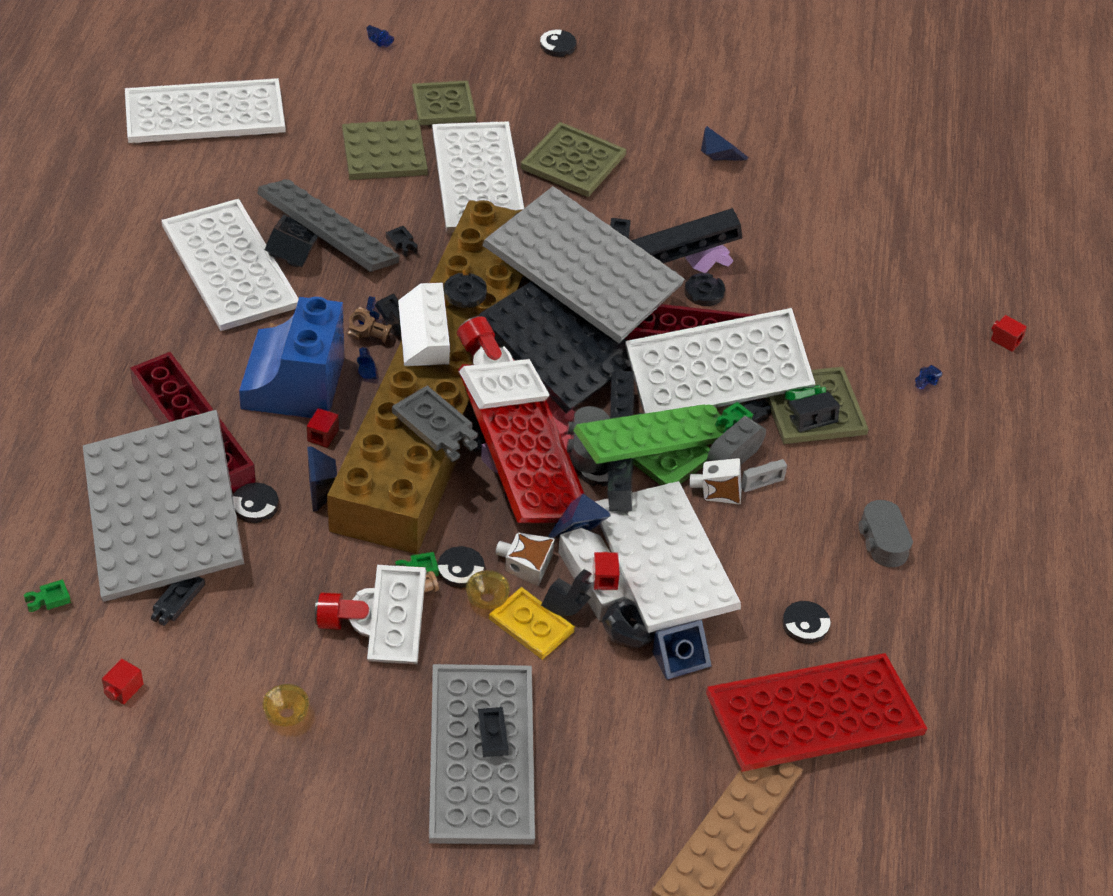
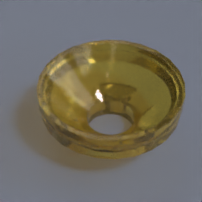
(490, 583)
(285, 697)

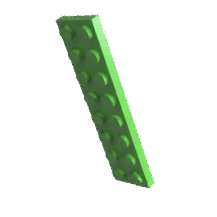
(650, 433)

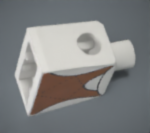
(720, 481)
(527, 556)

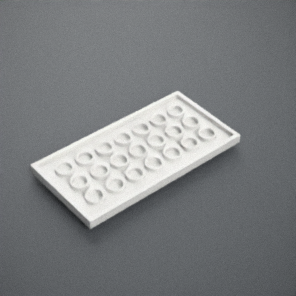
(204, 110)
(475, 165)
(230, 264)
(720, 362)
(668, 559)

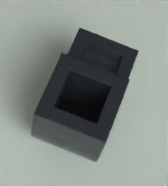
(389, 309)
(566, 598)

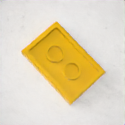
(531, 623)

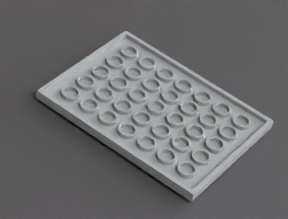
(584, 263)
(161, 506)

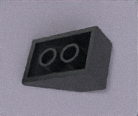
(291, 241)

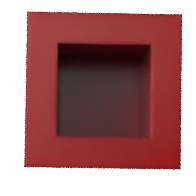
(1008, 333)
(322, 427)
(606, 571)
(122, 681)

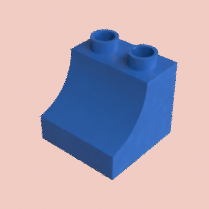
(297, 362)

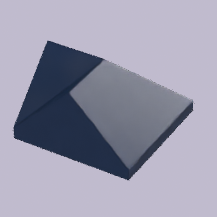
(719, 148)
(322, 474)
(580, 514)
(681, 649)

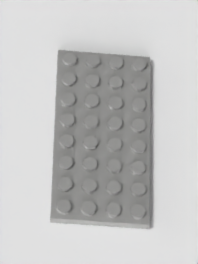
(471, 794)

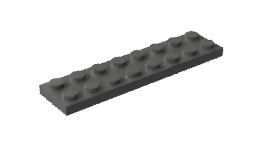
(329, 225)

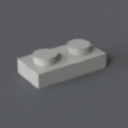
(763, 475)

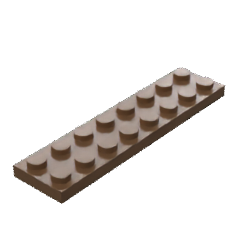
(728, 831)

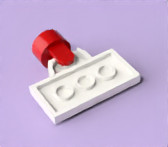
(495, 377)
(384, 613)

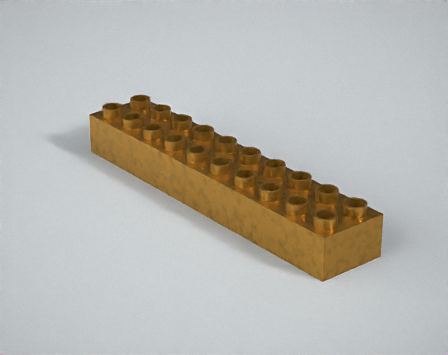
(390, 473)

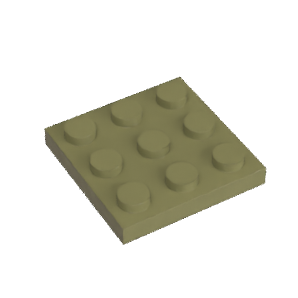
(443, 102)

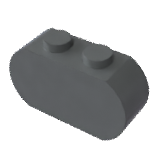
(738, 442)
(578, 454)
(885, 533)

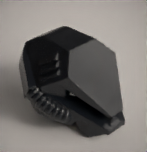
(623, 630)

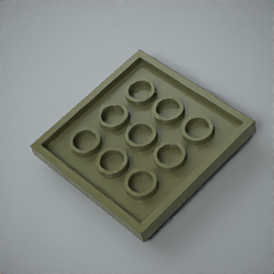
(384, 149)
(573, 159)
(850, 421)

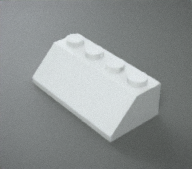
(424, 326)
(577, 552)

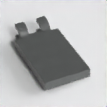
(436, 422)

